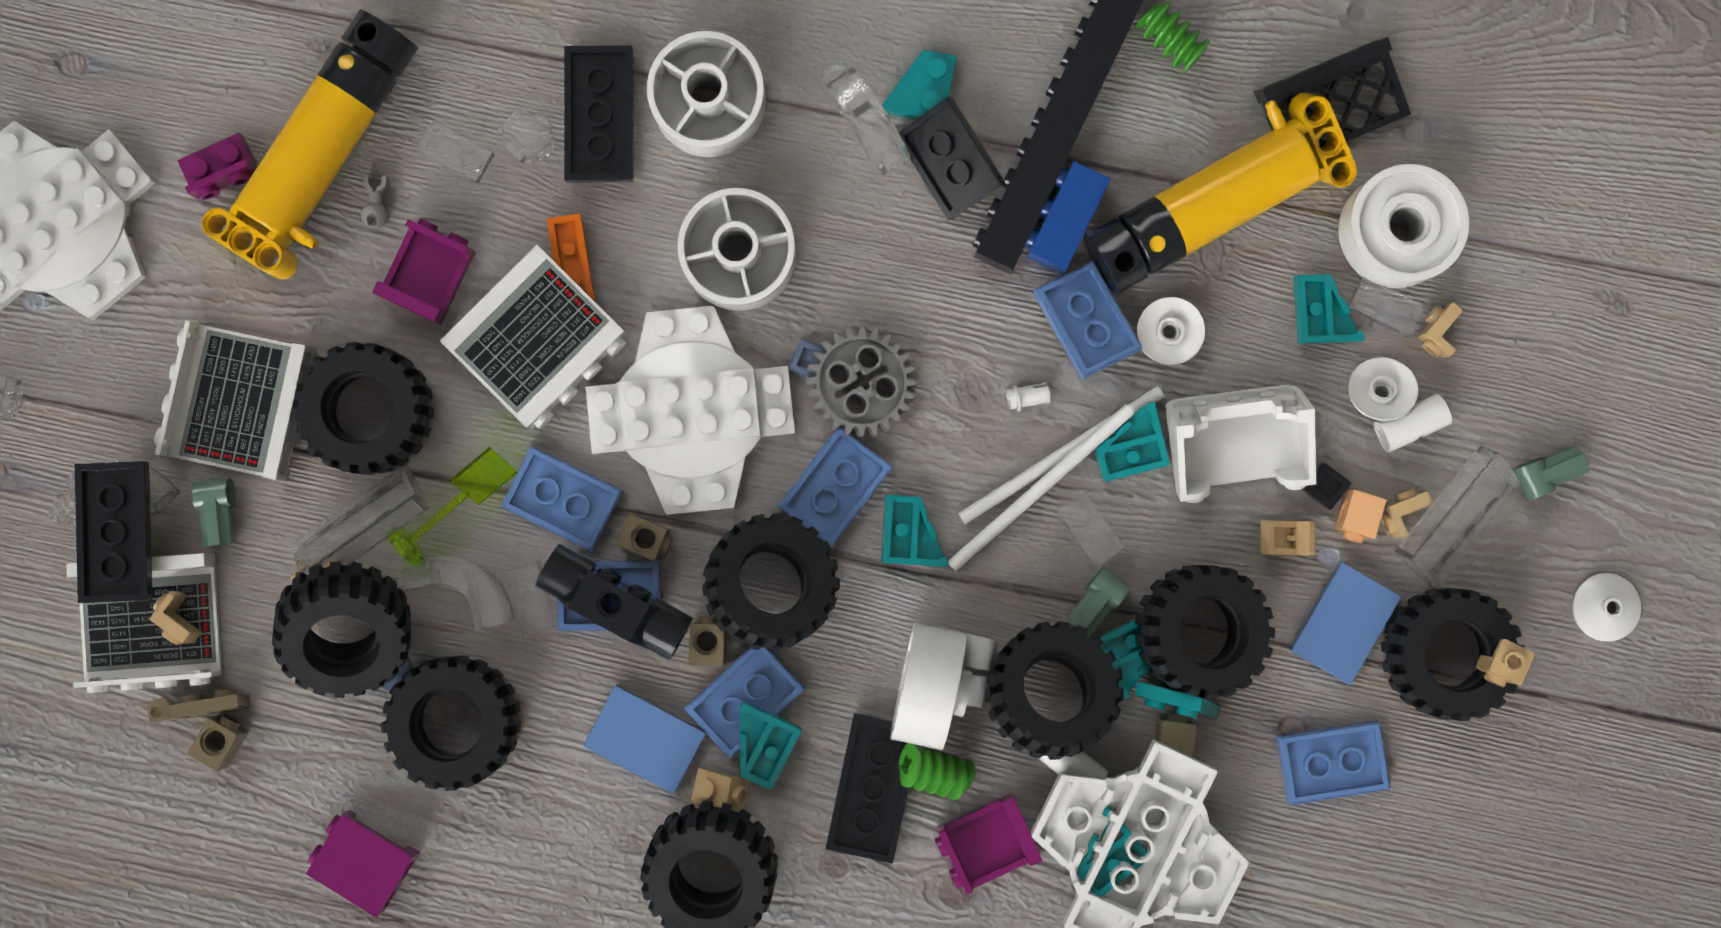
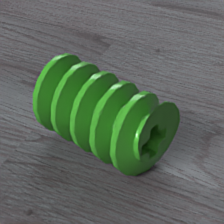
(1173, 36)
(935, 771)

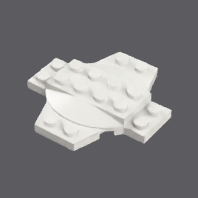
(68, 220)
(690, 410)
(1188, 862)

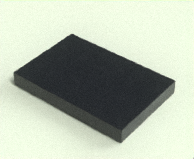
(950, 158)

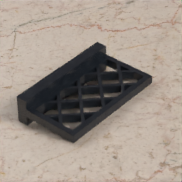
(1335, 69)

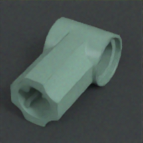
(1543, 475)
(214, 503)
(1102, 595)

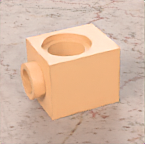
(1359, 515)

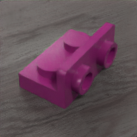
(218, 167)

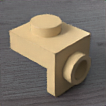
(1438, 323)
(1405, 503)
(1287, 538)
(174, 626)
(1507, 665)
(720, 788)

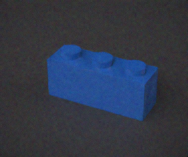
(1066, 217)

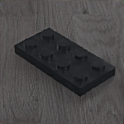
(598, 114)
(113, 532)
(869, 793)

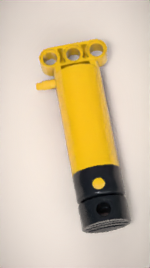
(312, 147)
(1224, 194)

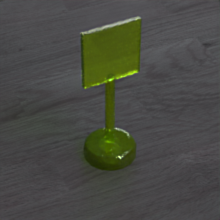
(475, 481)

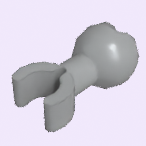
(374, 209)

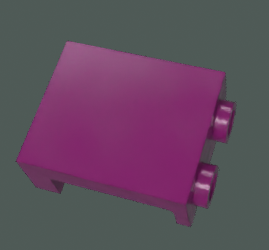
(426, 271)
(987, 843)
(360, 863)

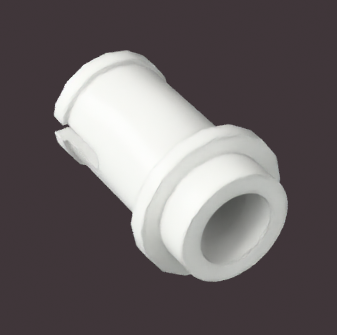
(1027, 396)

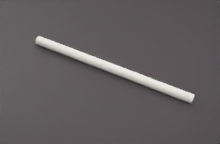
(1043, 465)
(1041, 487)

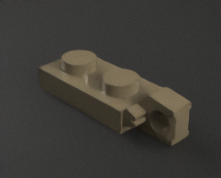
(195, 706)

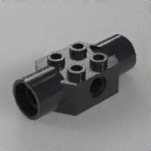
(587, 592)

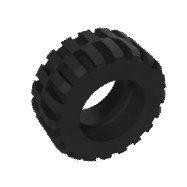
(320, 399)
(802, 551)
(1245, 641)
(1407, 652)
(1088, 664)
(341, 666)
(408, 737)
(718, 831)

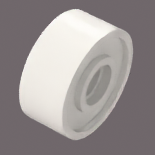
(711, 126)
(1431, 211)
(745, 282)
(931, 686)

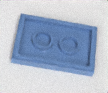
(1087, 320)
(835, 486)
(562, 498)
(643, 573)
(1345, 623)
(753, 677)
(644, 739)
(1333, 762)

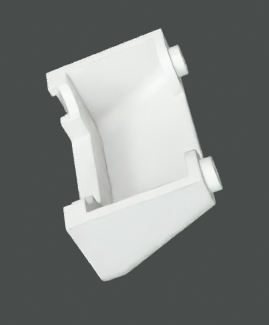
(1241, 439)

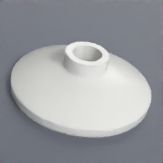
(1185, 321)
(1385, 376)
(1591, 603)

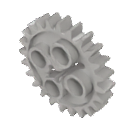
(875, 408)

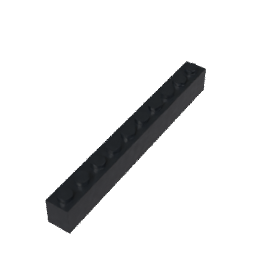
(1055, 132)

